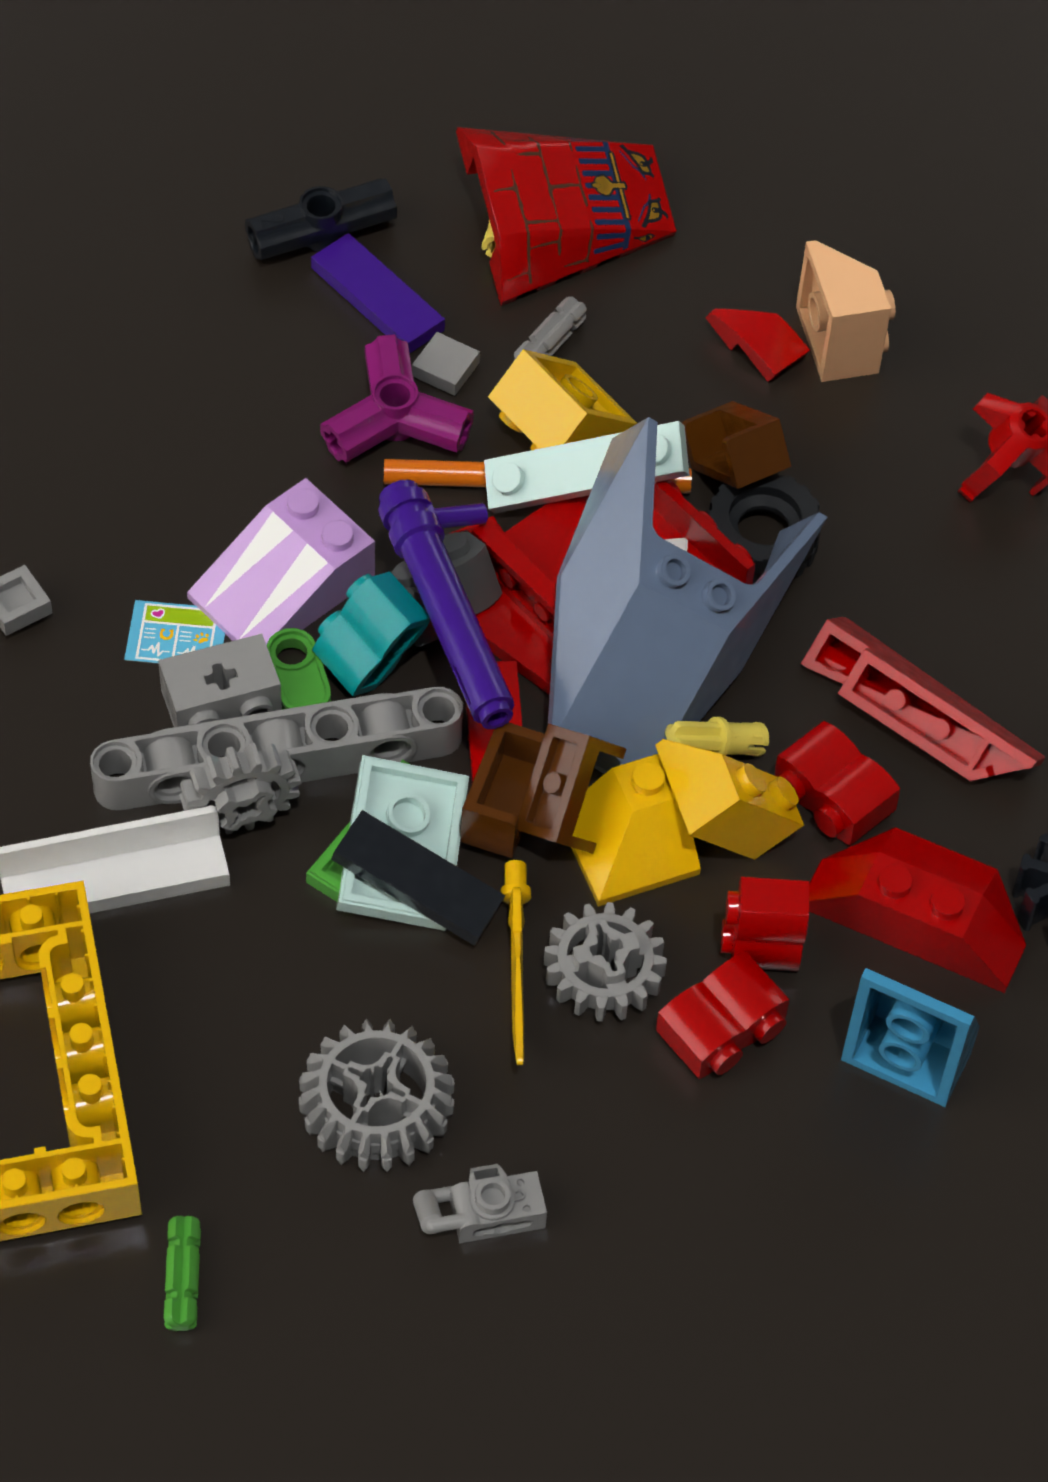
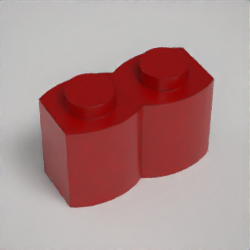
(838, 783)
(767, 922)
(723, 1015)

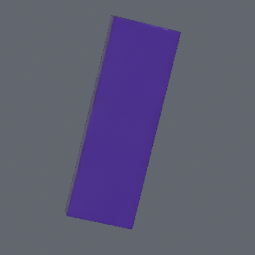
(377, 292)

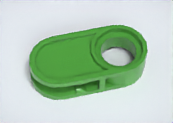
(300, 682)

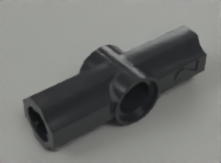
(320, 218)

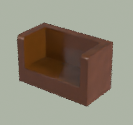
(736, 444)
(561, 785)
(500, 789)

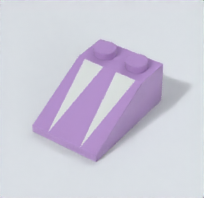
(285, 566)

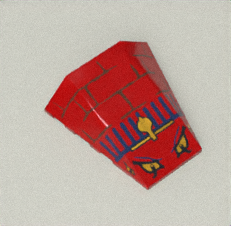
(563, 203)

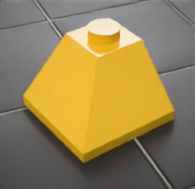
(636, 833)

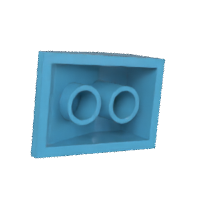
(908, 1037)

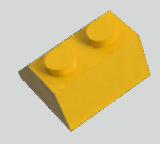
(555, 402)
(729, 800)

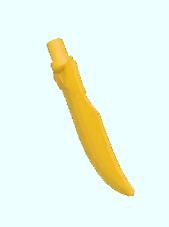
(516, 894)

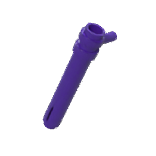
(418, 537)

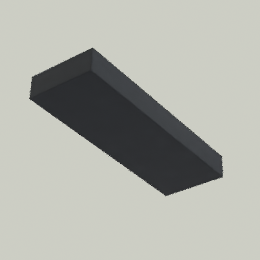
(418, 877)

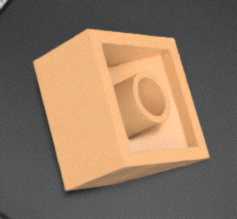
(843, 313)

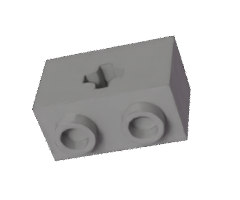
(220, 682)

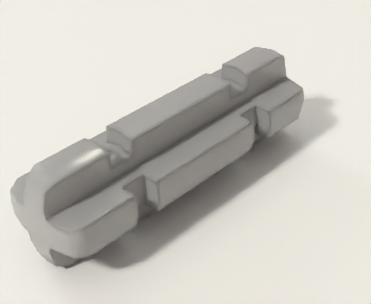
(555, 328)

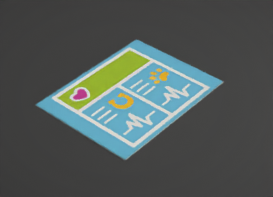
(168, 630)

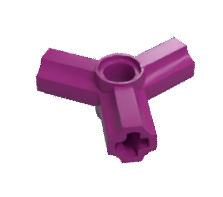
(394, 408)

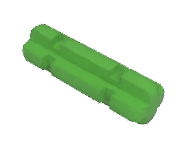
(182, 1273)

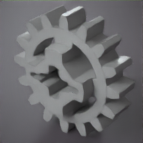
(243, 786)
(589, 976)

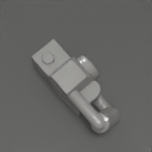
(485, 1205)

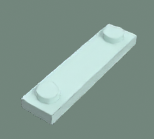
(571, 469)

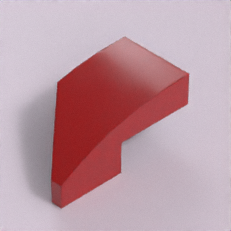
(762, 336)

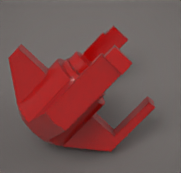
(1015, 439)

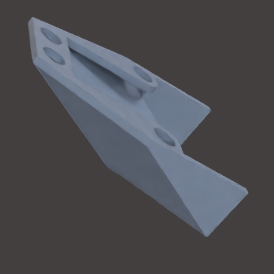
(644, 624)

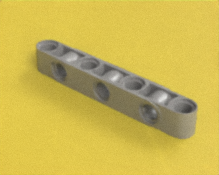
(370, 725)

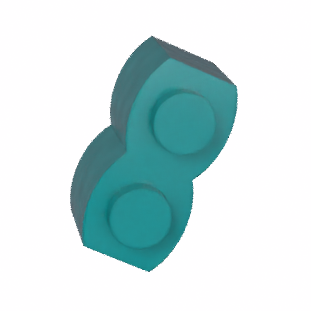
(370, 632)

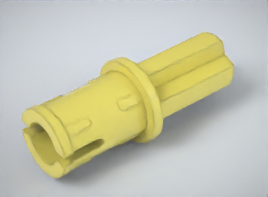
(721, 736)

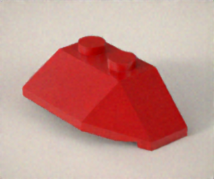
(923, 904)

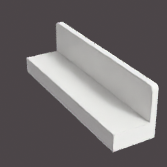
(125, 860)

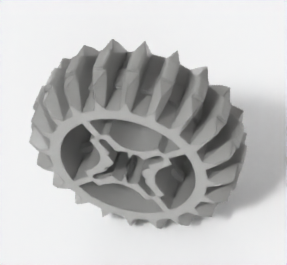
(365, 1066)

